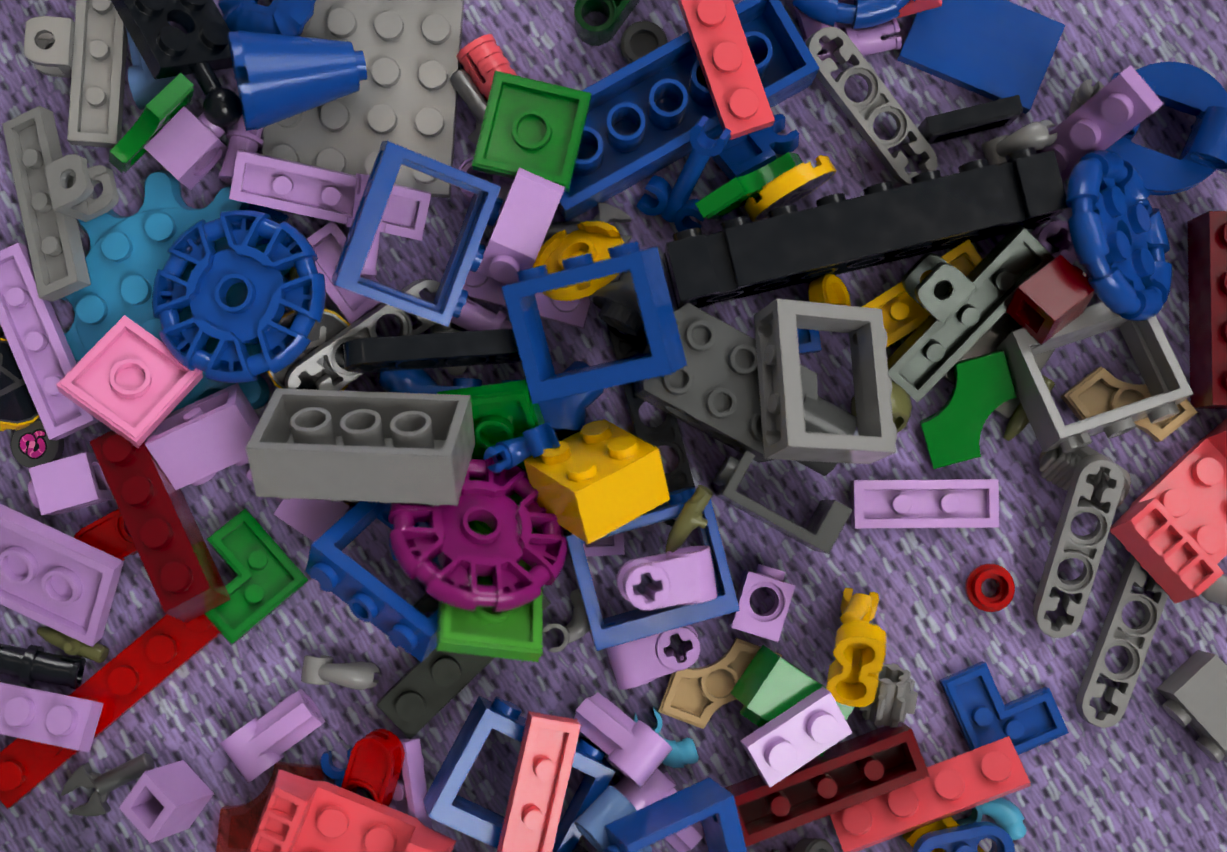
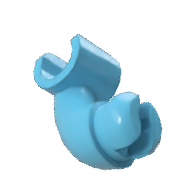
(683, 752)
(1003, 813)

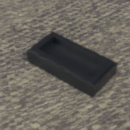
(971, 120)

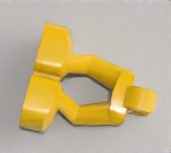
(857, 650)

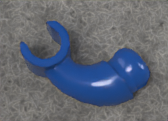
(513, 451)

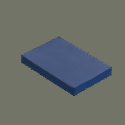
(984, 47)

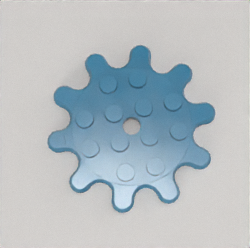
(124, 266)

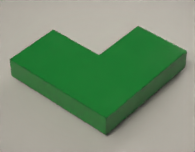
(263, 576)

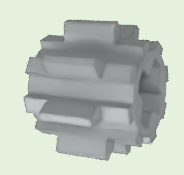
(893, 697)

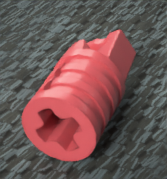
(481, 61)

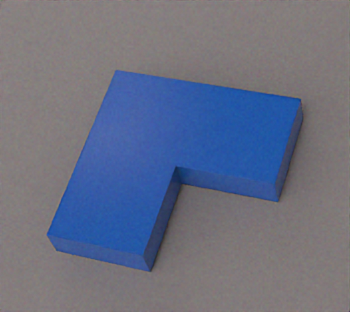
(985, 717)

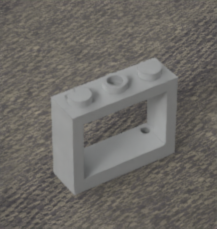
(1152, 356)
(782, 386)

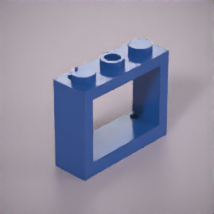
(466, 253)
(655, 307)
(363, 592)
(645, 623)
(699, 802)
(483, 824)

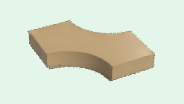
(1103, 392)
(699, 692)

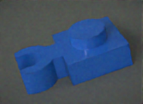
(756, 149)

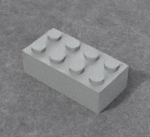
(362, 446)

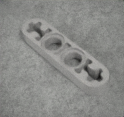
(877, 101)
(359, 329)
(1085, 548)
(1133, 640)

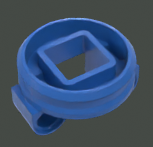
(1205, 151)

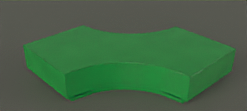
(152, 120)
(739, 189)
(978, 390)

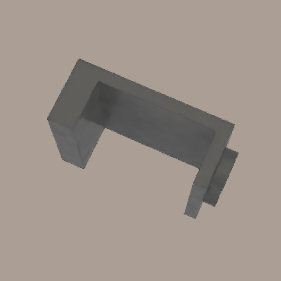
(820, 531)

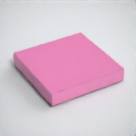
(129, 381)

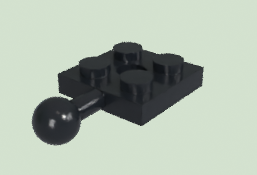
(172, 52)

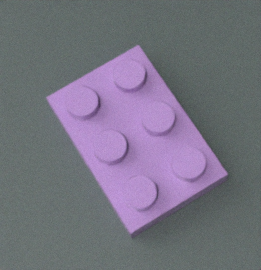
(55, 577)

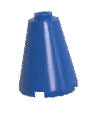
(291, 74)

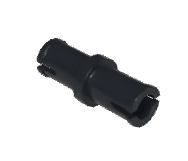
(35, 665)

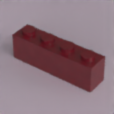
(1208, 309)
(161, 529)
(830, 783)

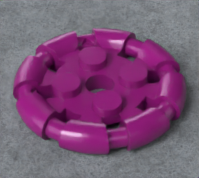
(470, 554)

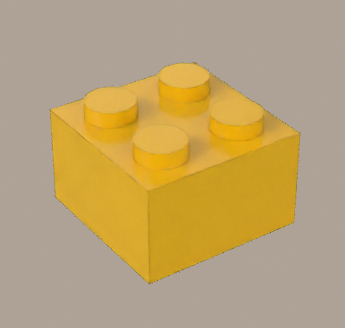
(598, 480)

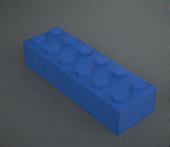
(647, 109)

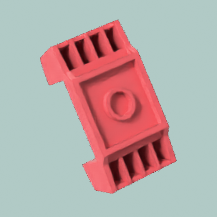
(1182, 520)
(328, 818)

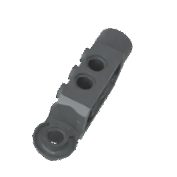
(720, 382)

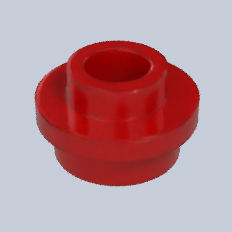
(1004, 592)

